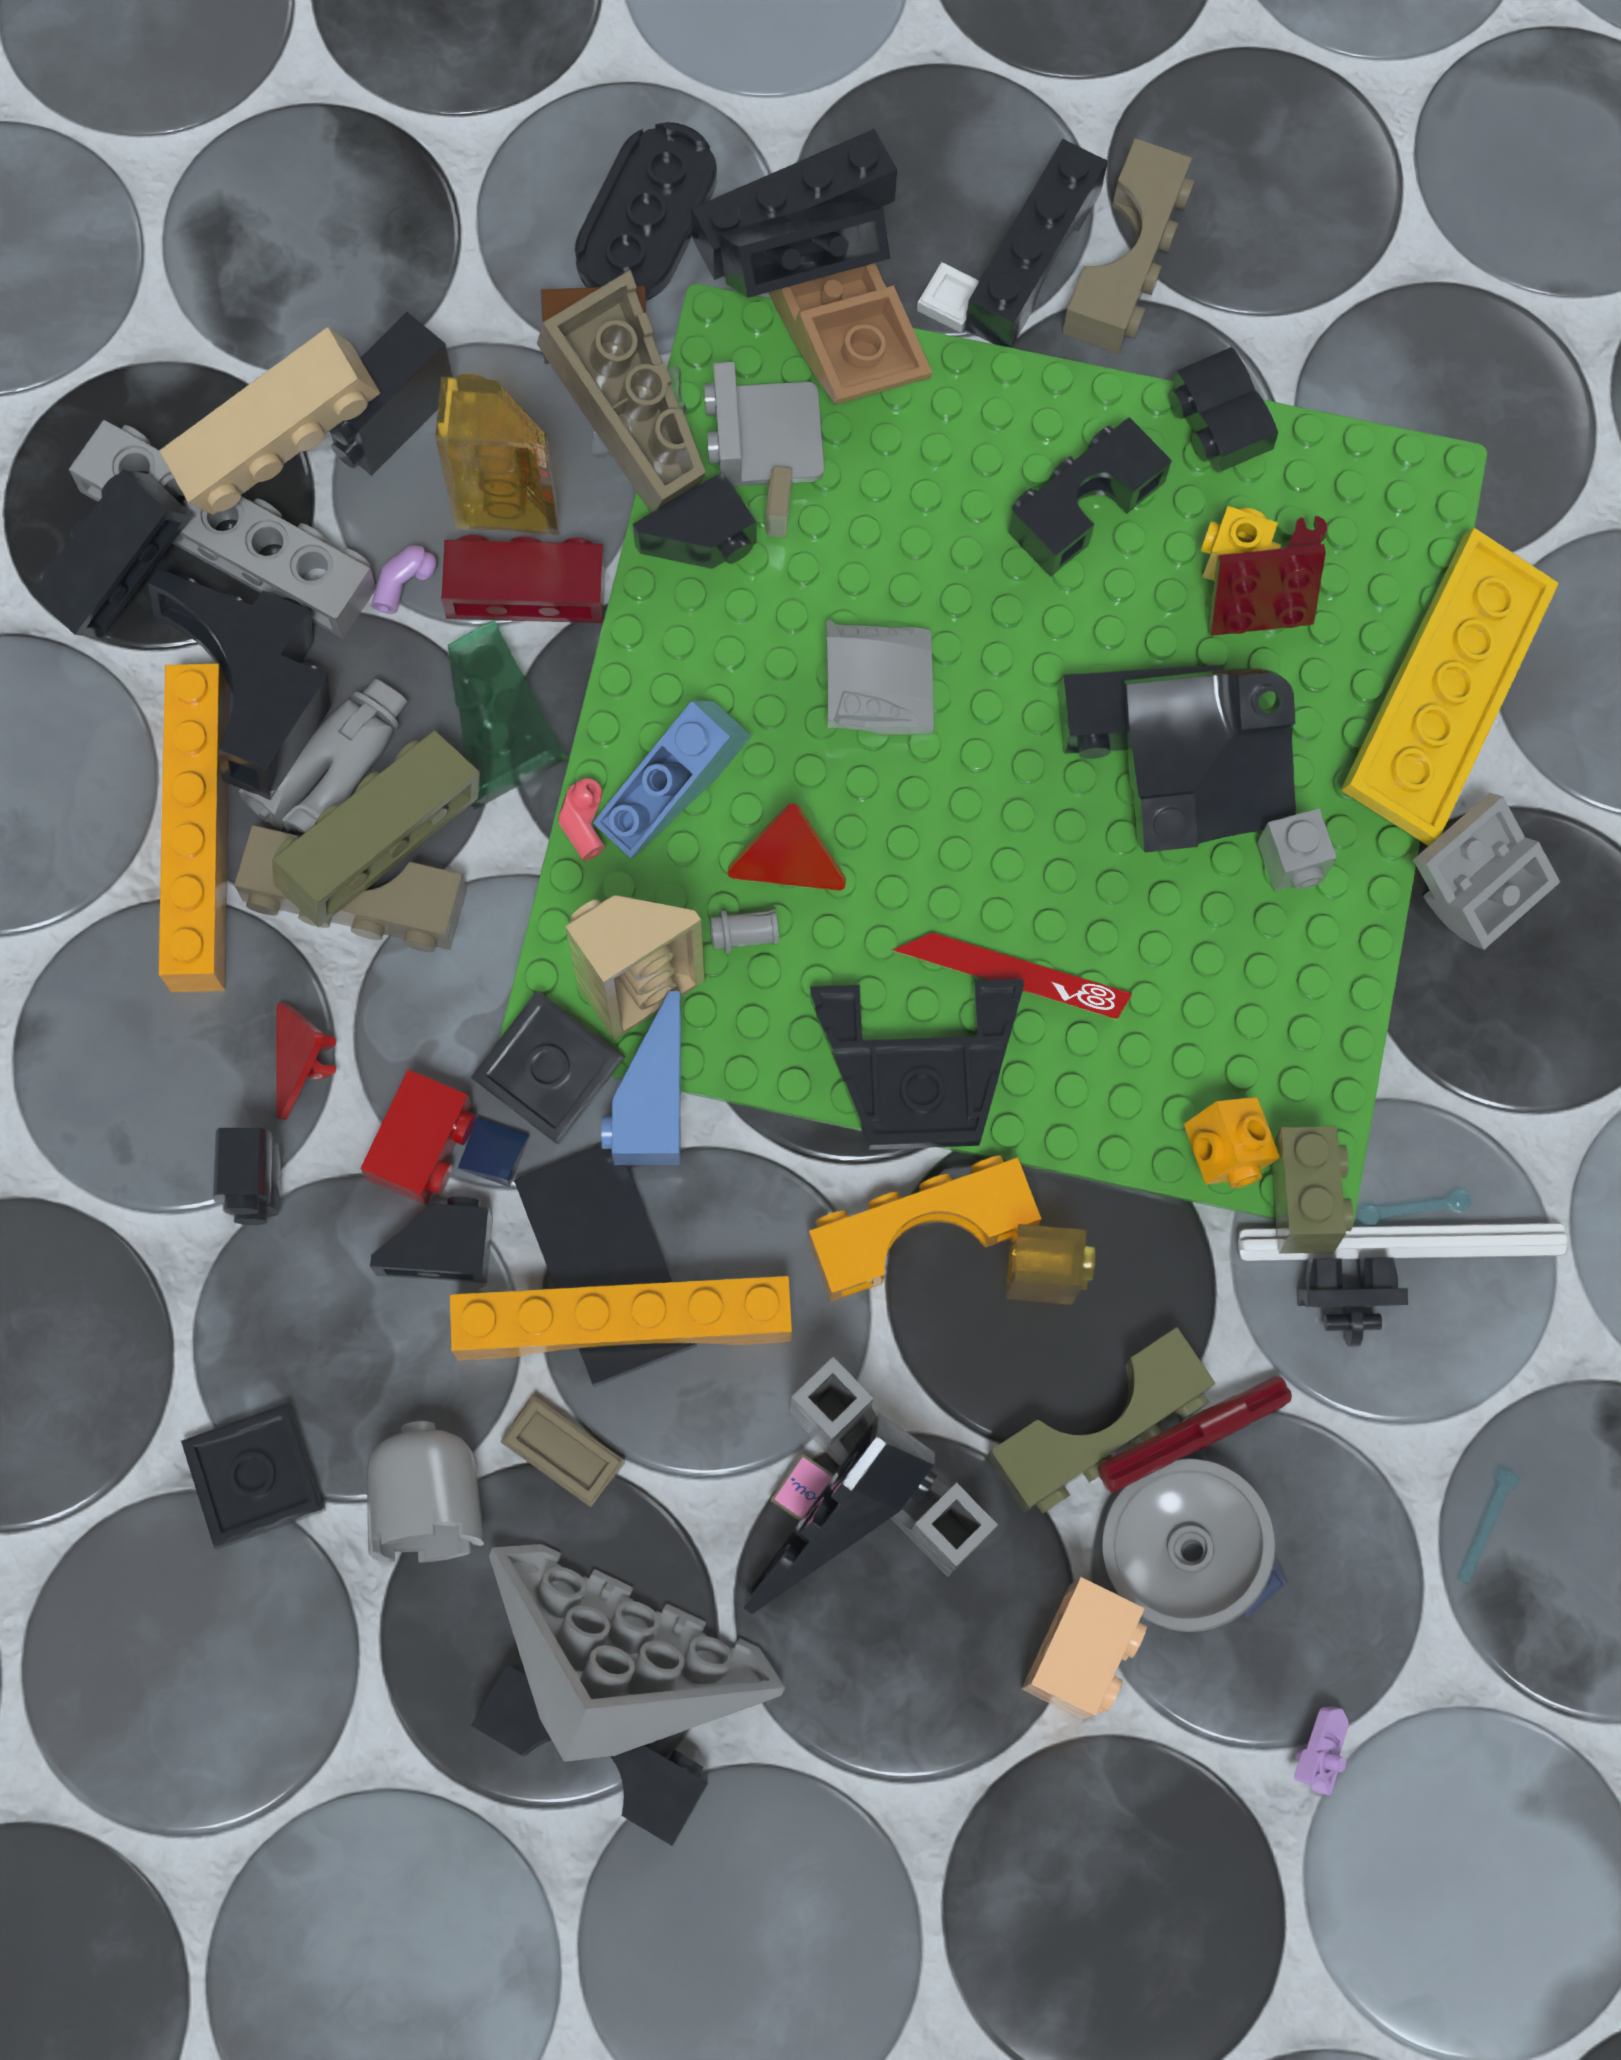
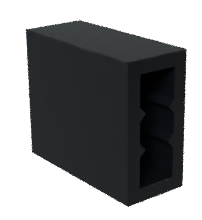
(408, 374)

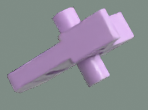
(1321, 1758)

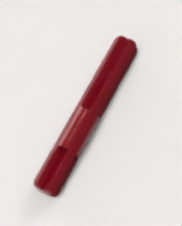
(1195, 1433)

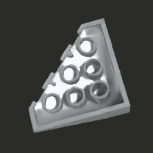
(613, 1668)

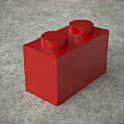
(418, 1138)

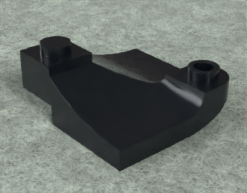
(1208, 755)

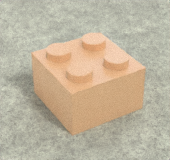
(1085, 1649)

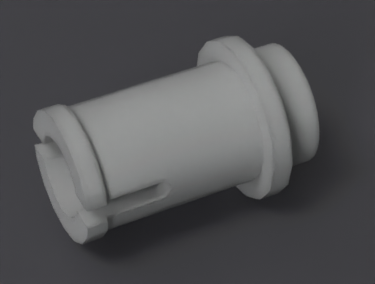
(743, 930)

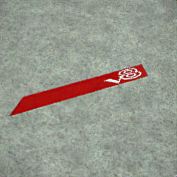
(1037, 978)

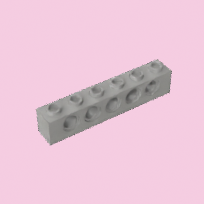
(333, 599)

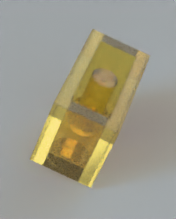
(1048, 1264)

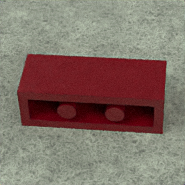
(523, 580)

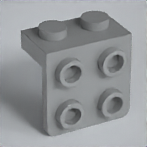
(763, 428)

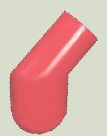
(578, 815)

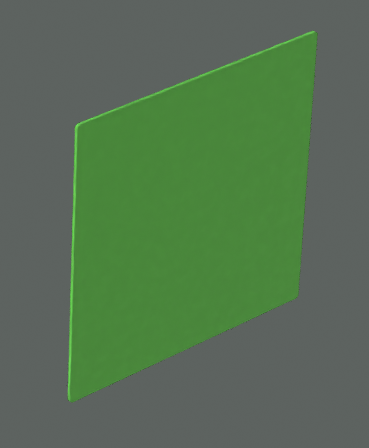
(987, 817)

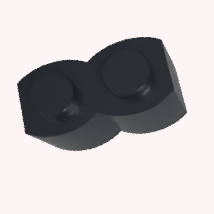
(1223, 410)
(247, 1174)

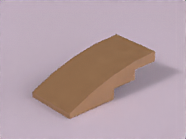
(852, 333)

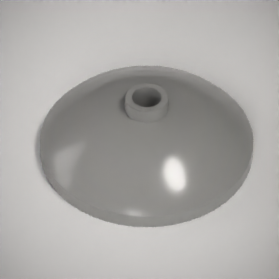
(1181, 1507)

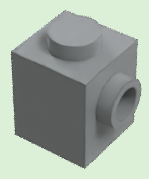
(1297, 851)

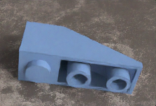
(672, 775)

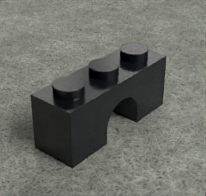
(1118, 465)

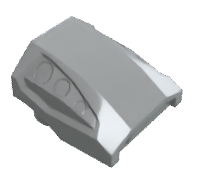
(880, 679)

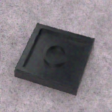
(547, 1067)
(252, 1476)

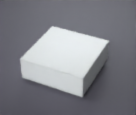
(948, 297)

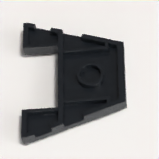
(920, 1087)

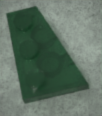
(499, 715)

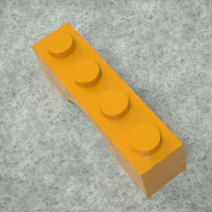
(984, 1203)

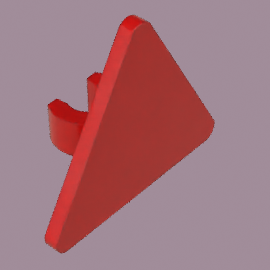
(788, 855)
(296, 1055)

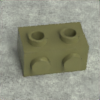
(1309, 1190)

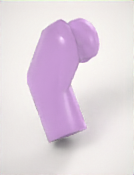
(396, 572)

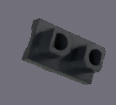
(1377, 1288)

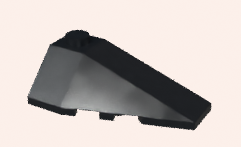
(861, 1495)

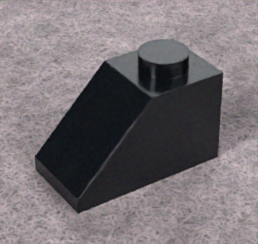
(699, 527)
(440, 1244)

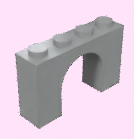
(836, 1415)

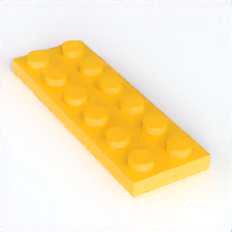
(1450, 687)

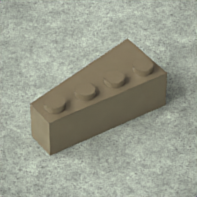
(624, 389)

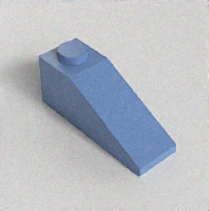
(648, 1100)

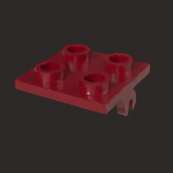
(1270, 585)

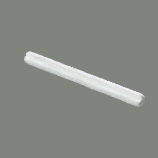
(1420, 1242)

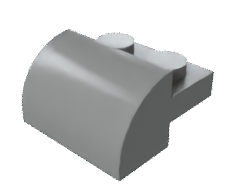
(1484, 873)

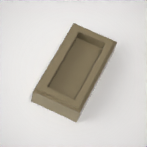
(563, 1452)

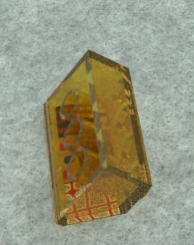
(494, 459)

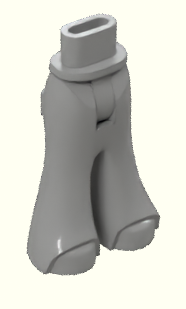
(345, 746)

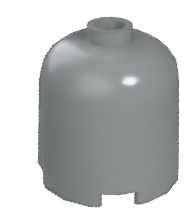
(423, 1496)

